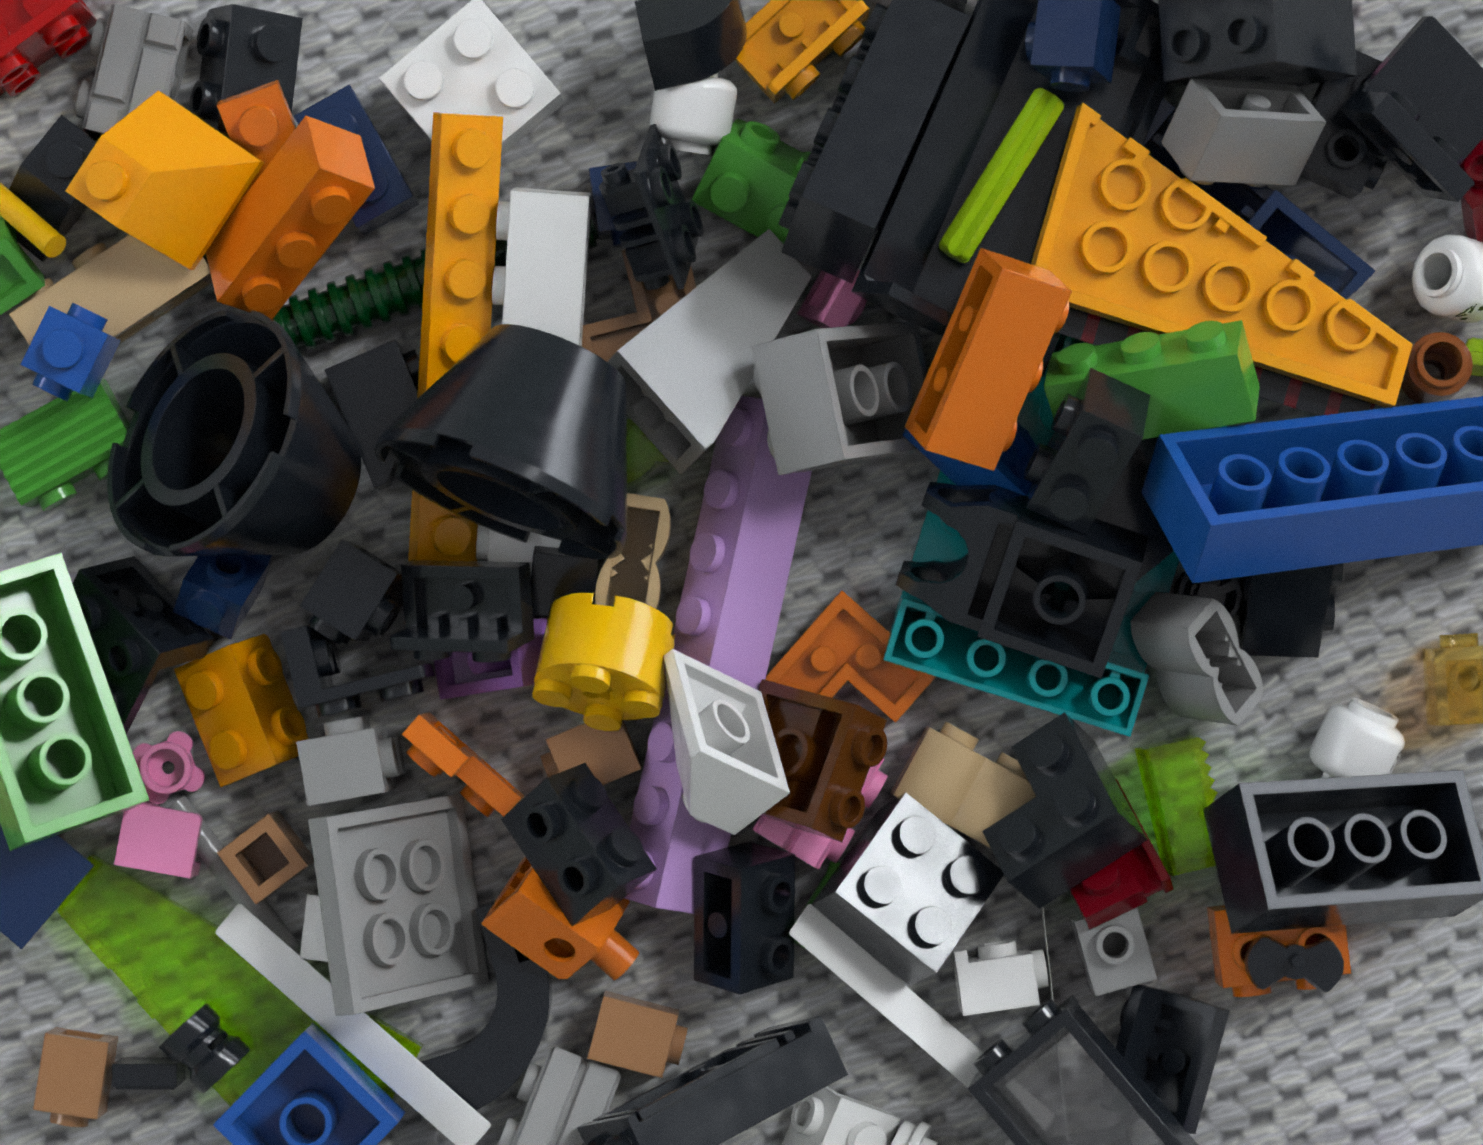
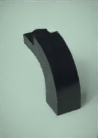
(504, 1048)

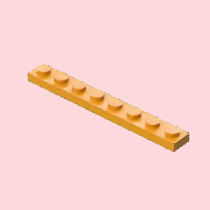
(456, 289)

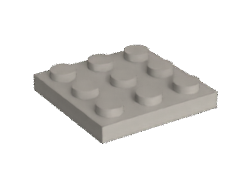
(398, 903)

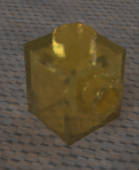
(1454, 680)

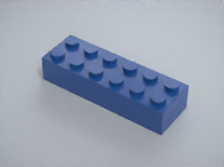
(1320, 489)

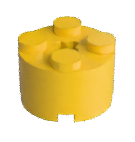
(604, 660)

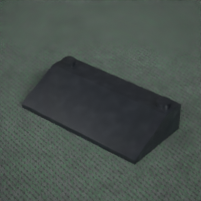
(962, 132)

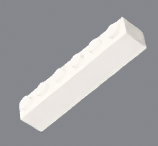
(539, 290)

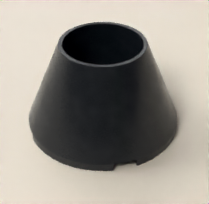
(522, 442)
(232, 447)

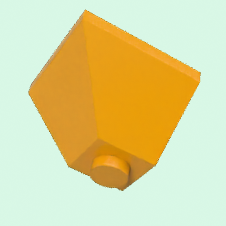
(165, 178)

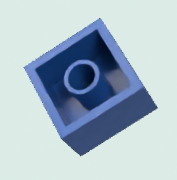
(311, 1099)

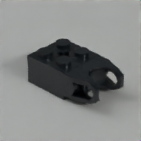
(1011, 573)

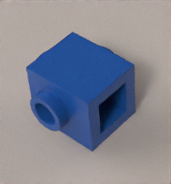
(70, 352)

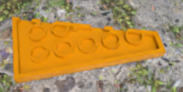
(1171, 256)

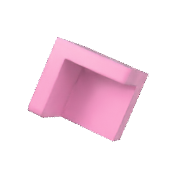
(159, 840)

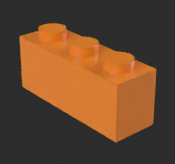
(289, 217)
(988, 359)

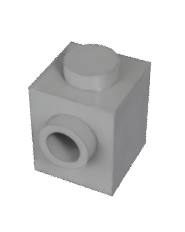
(1114, 953)

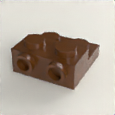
(824, 756)

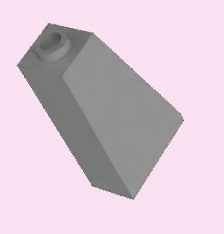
(698, 354)

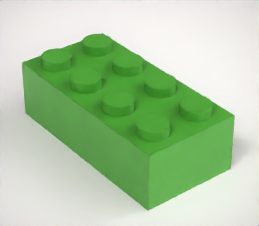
(59, 725)

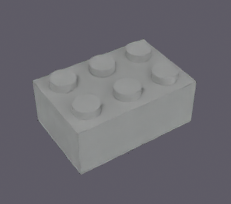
(839, 394)

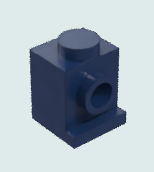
(222, 590)

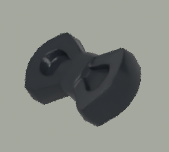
(1317, 963)

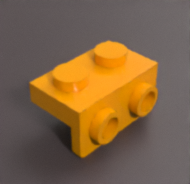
(794, 37)
(242, 708)

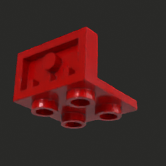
(35, 33)

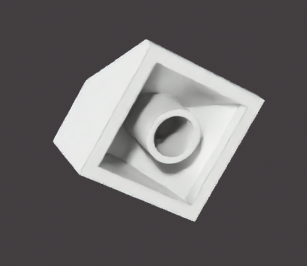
(722, 745)

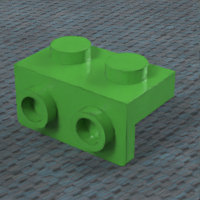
(750, 178)

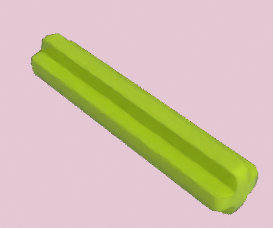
(1001, 175)

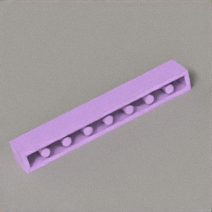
(723, 621)

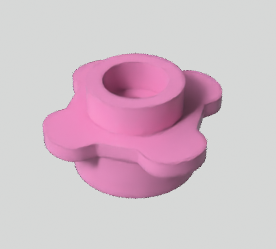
(185, 774)

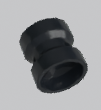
(204, 1048)

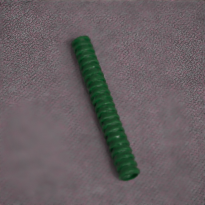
(365, 299)

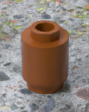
(1449, 356)

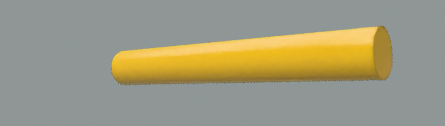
(30, 224)

